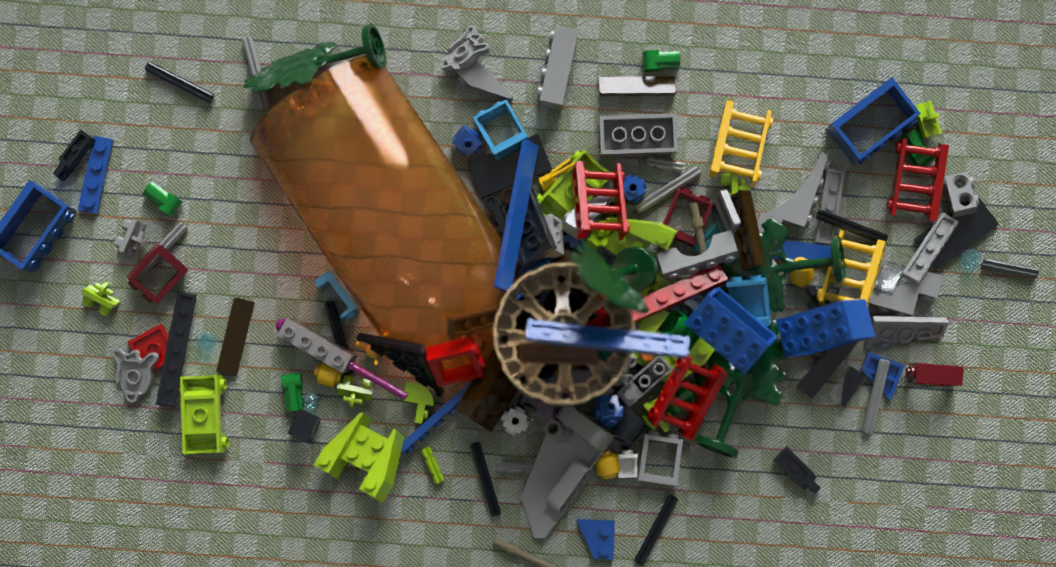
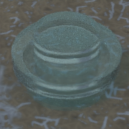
(970, 258)
(206, 340)
(311, 400)

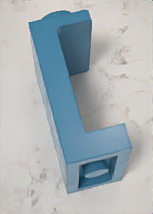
(330, 278)
(752, 295)

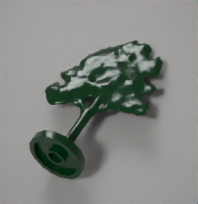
(304, 64)
(772, 240)
(632, 272)
(757, 383)

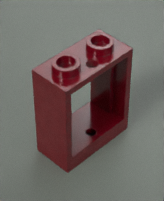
(701, 201)
(172, 260)
(935, 374)

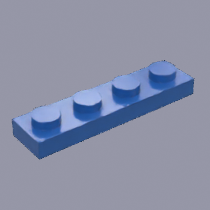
(95, 175)

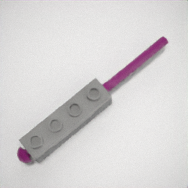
(328, 352)

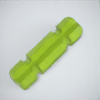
(432, 465)

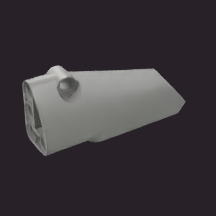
(562, 467)

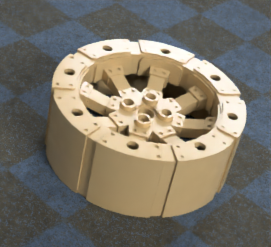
(510, 308)

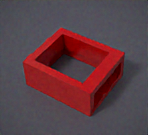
(451, 350)

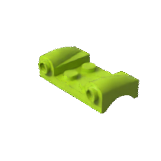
(560, 197)
(202, 414)

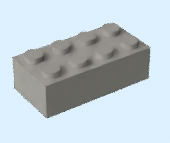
(558, 68)
(638, 135)

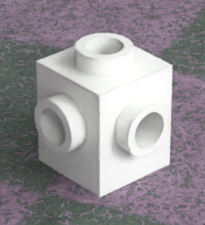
(520, 414)

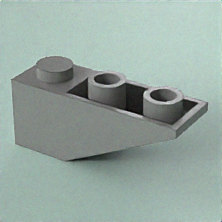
(644, 380)

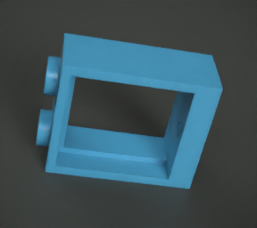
(508, 146)

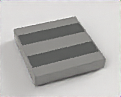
(725, 213)

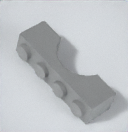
(677, 264)

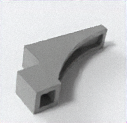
(797, 208)
(904, 297)

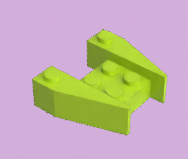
(641, 234)
(699, 353)
(365, 451)

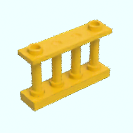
(722, 148)
(871, 269)

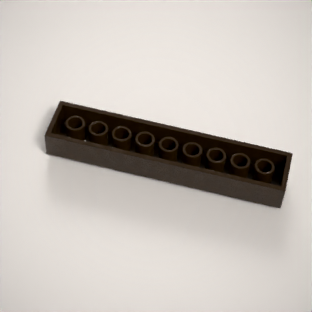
(490, 395)

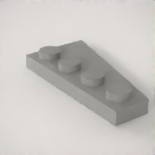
(903, 329)

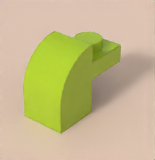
(422, 395)

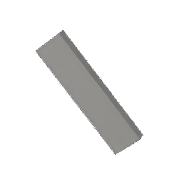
(831, 203)
(930, 248)

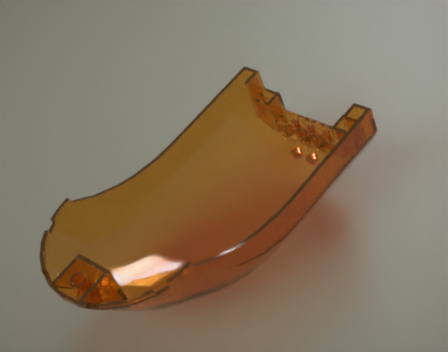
(383, 204)

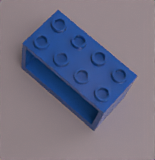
(902, 102)
(16, 215)
(825, 328)
(731, 330)

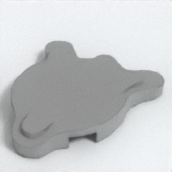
(465, 51)
(134, 373)

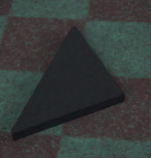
(405, 356)

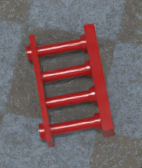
(934, 190)
(583, 208)
(702, 403)

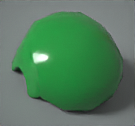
(674, 324)

